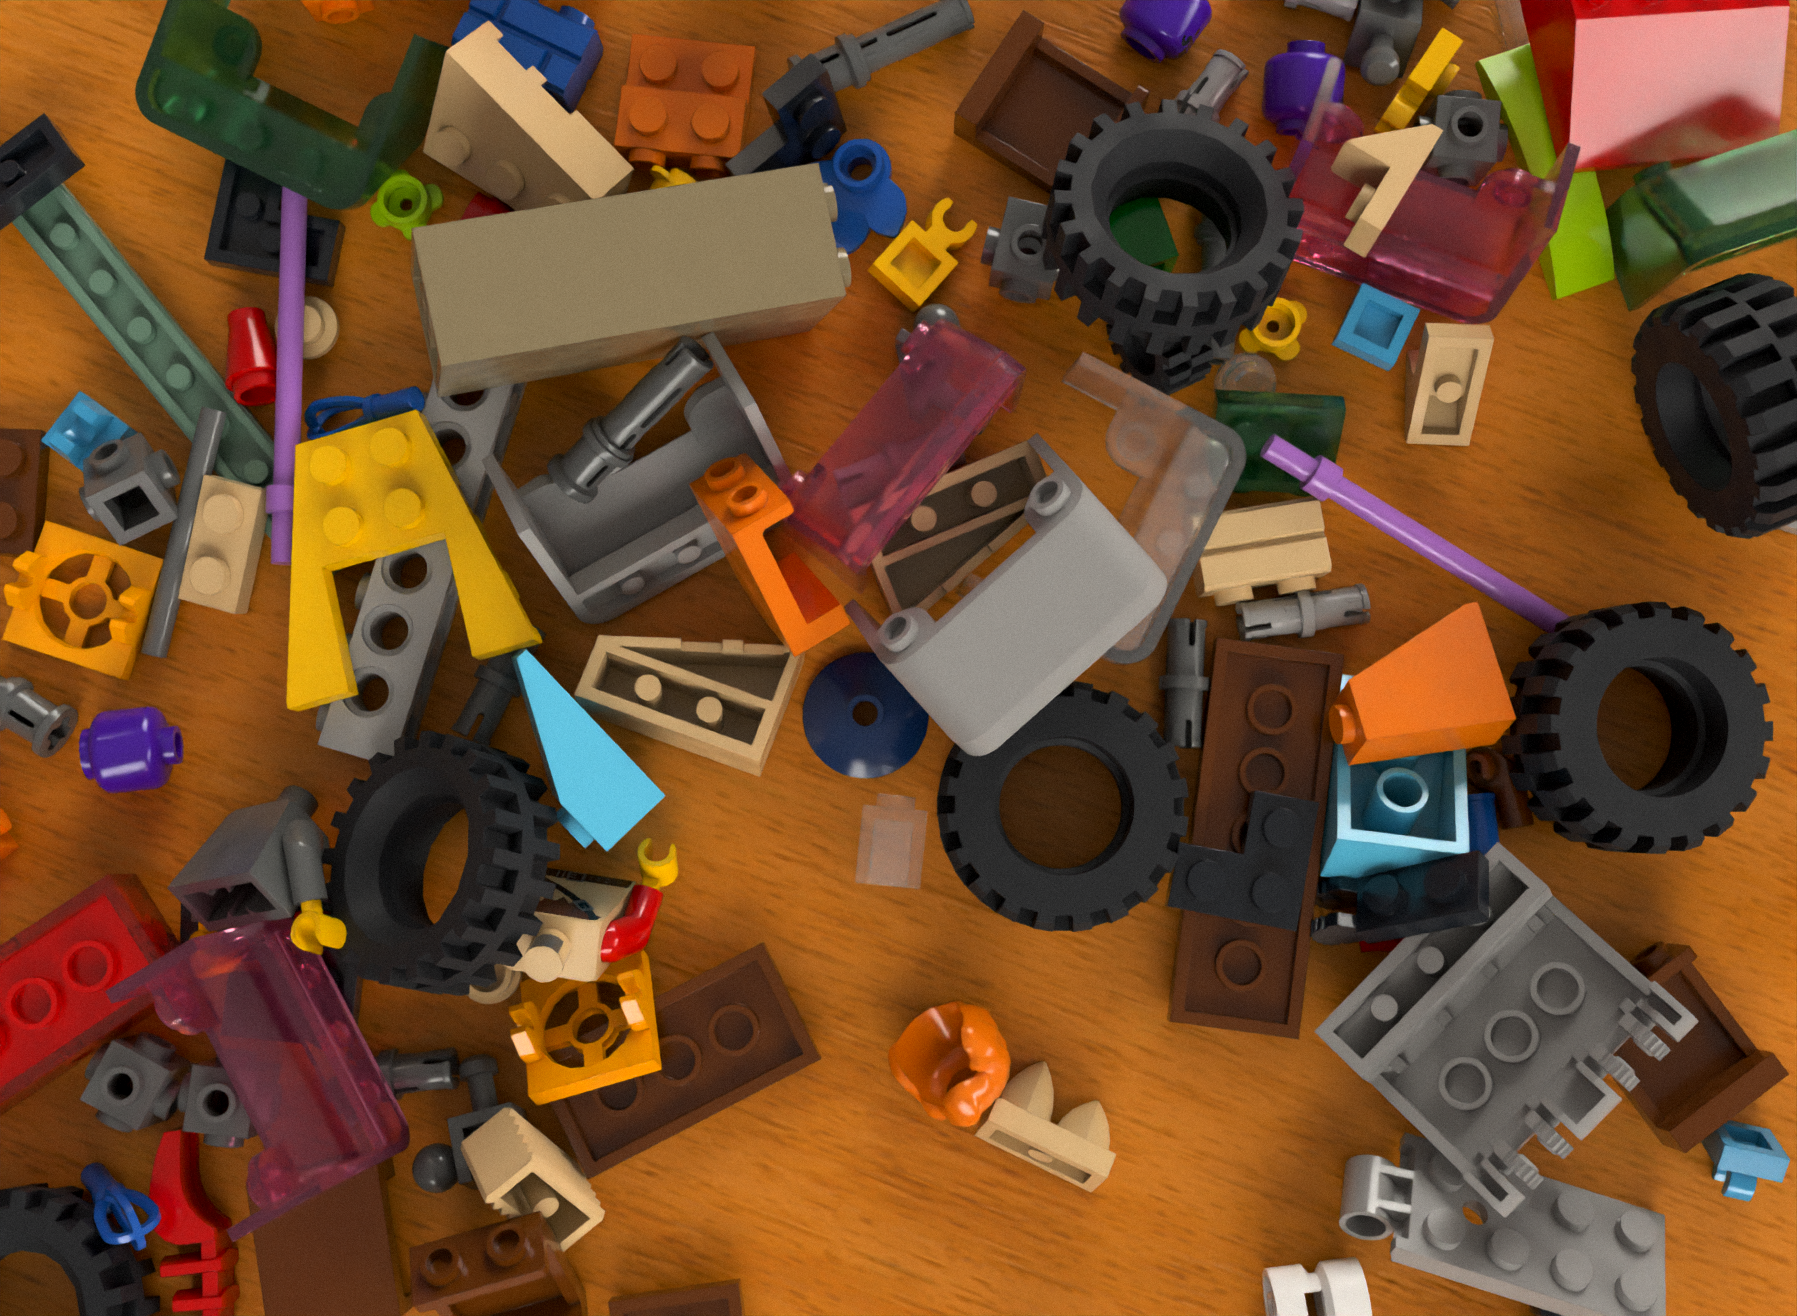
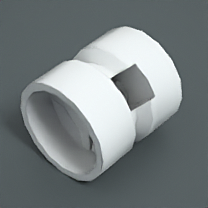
(1336, 1286)

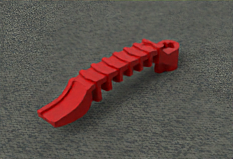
(190, 1219)

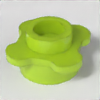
(399, 189)

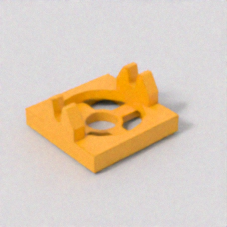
(127, 614)
(632, 1059)

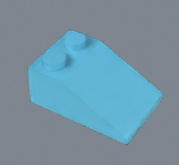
(585, 768)
(1393, 812)

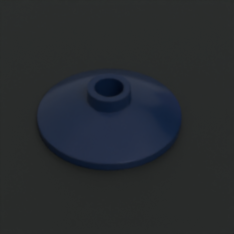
(855, 748)

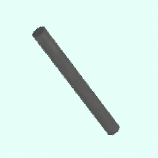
(166, 600)

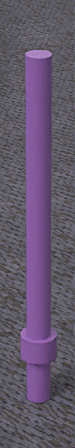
(288, 372)
(1325, 480)

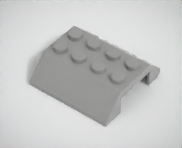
(1503, 1031)

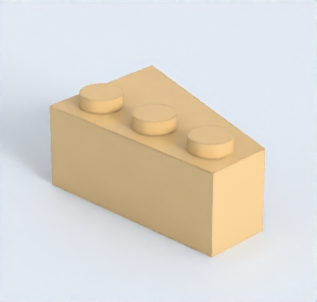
(512, 135)
(957, 528)
(693, 695)

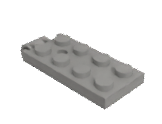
(1553, 1251)

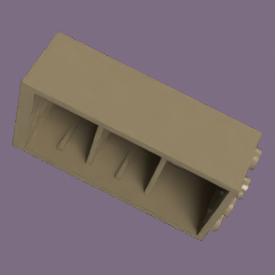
(626, 277)

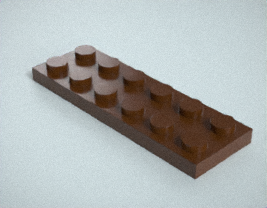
(1272, 736)

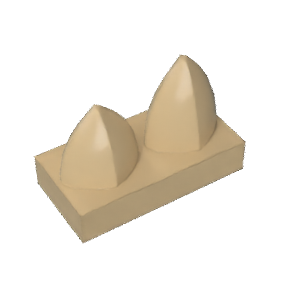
(1022, 1126)

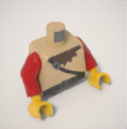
(594, 920)

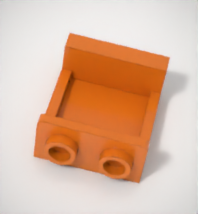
(786, 593)

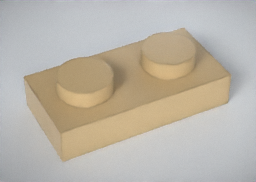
(224, 545)

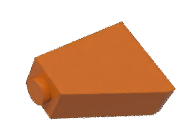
(1426, 695)

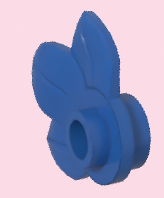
(867, 203)

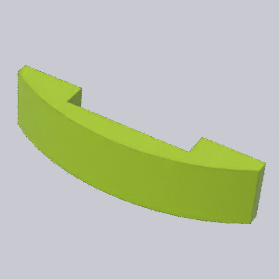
(1581, 248)

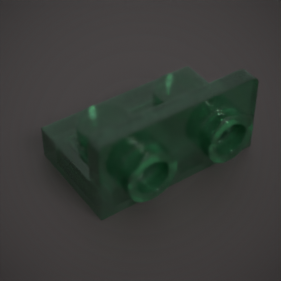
(1303, 420)

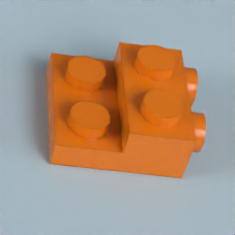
(685, 104)

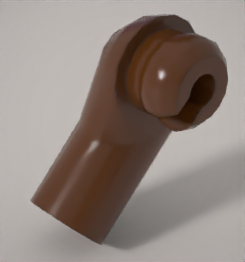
(1489, 773)

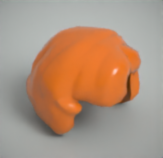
(952, 1061)

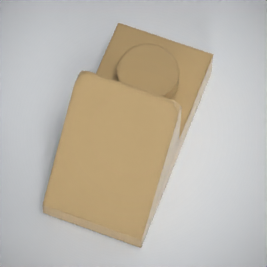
(1383, 170)
(1446, 383)

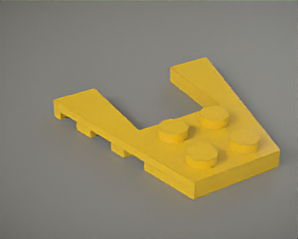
(367, 499)

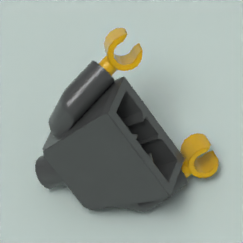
(262, 869)

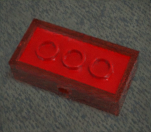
(58, 978)

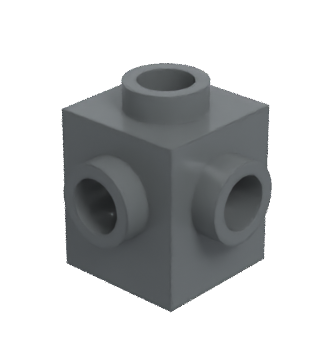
(1470, 136)
(1018, 252)
(130, 487)
(155, 1079)
(202, 1101)

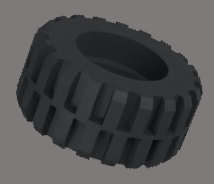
(1724, 401)
(1713, 722)
(1122, 873)

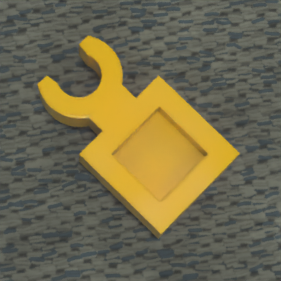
(1429, 77)
(919, 259)

